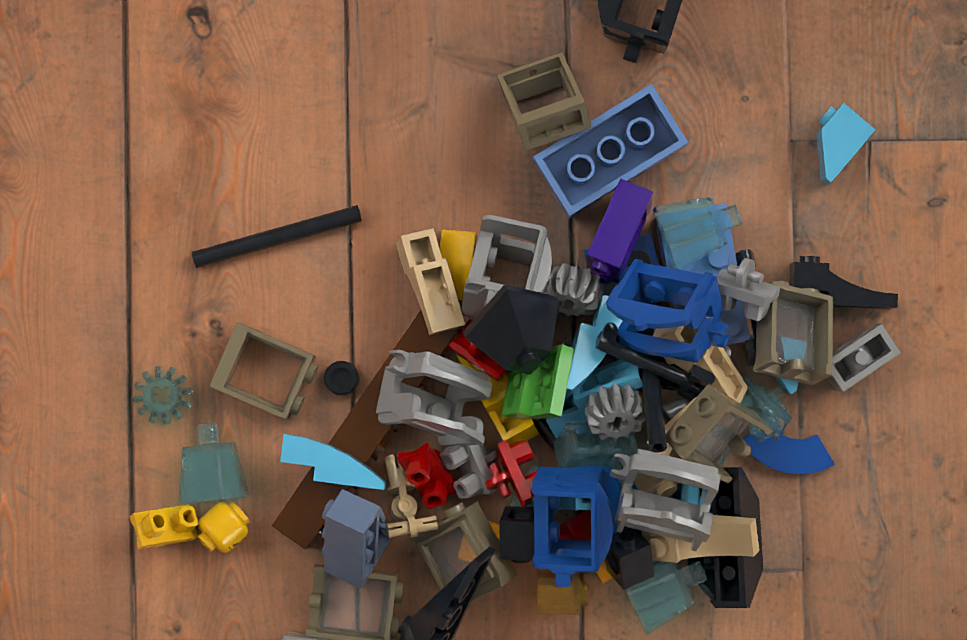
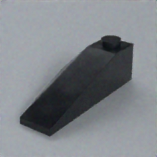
(446, 610)

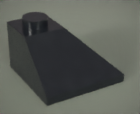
(516, 328)

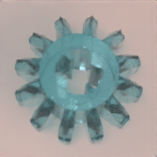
(162, 382)

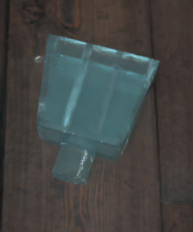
(694, 228)
(211, 469)
(665, 593)

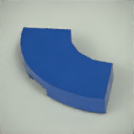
(791, 454)

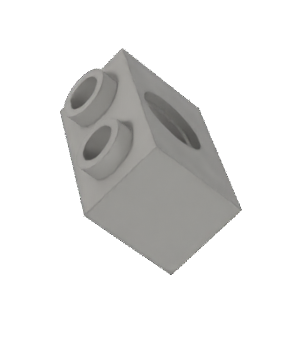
(861, 356)

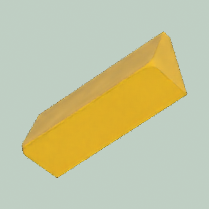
(459, 252)

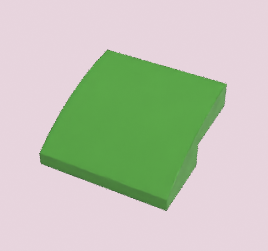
(543, 391)

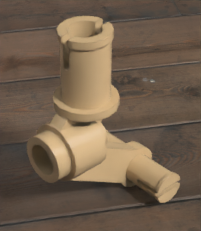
(404, 506)

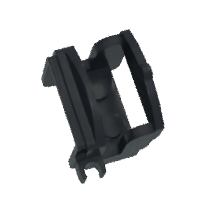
(637, 37)

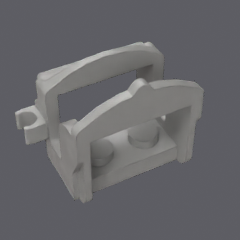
(492, 246)
(429, 412)
(664, 514)

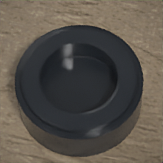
(341, 378)

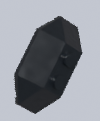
(733, 578)

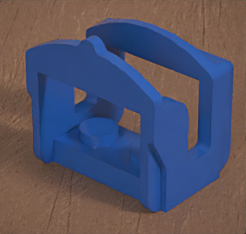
(694, 290)
(570, 555)

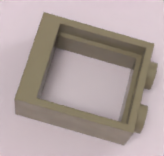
(550, 121)
(231, 359)

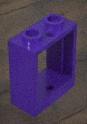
(619, 231)

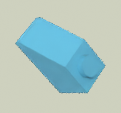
(839, 140)

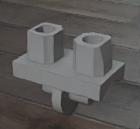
(748, 286)
(474, 466)

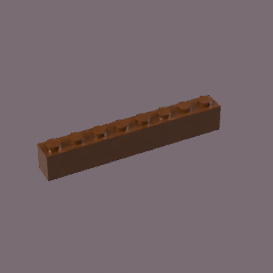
(359, 436)

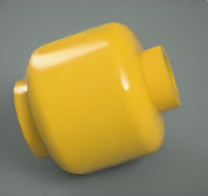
(223, 527)

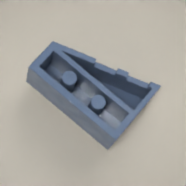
(353, 537)

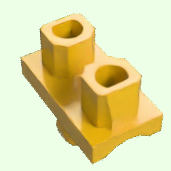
(165, 526)

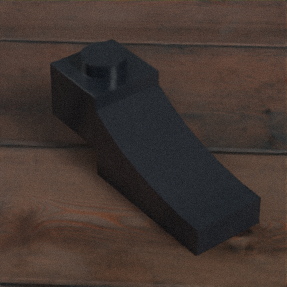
(816, 275)

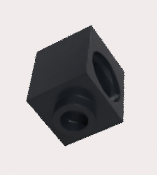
(517, 534)
(629, 558)

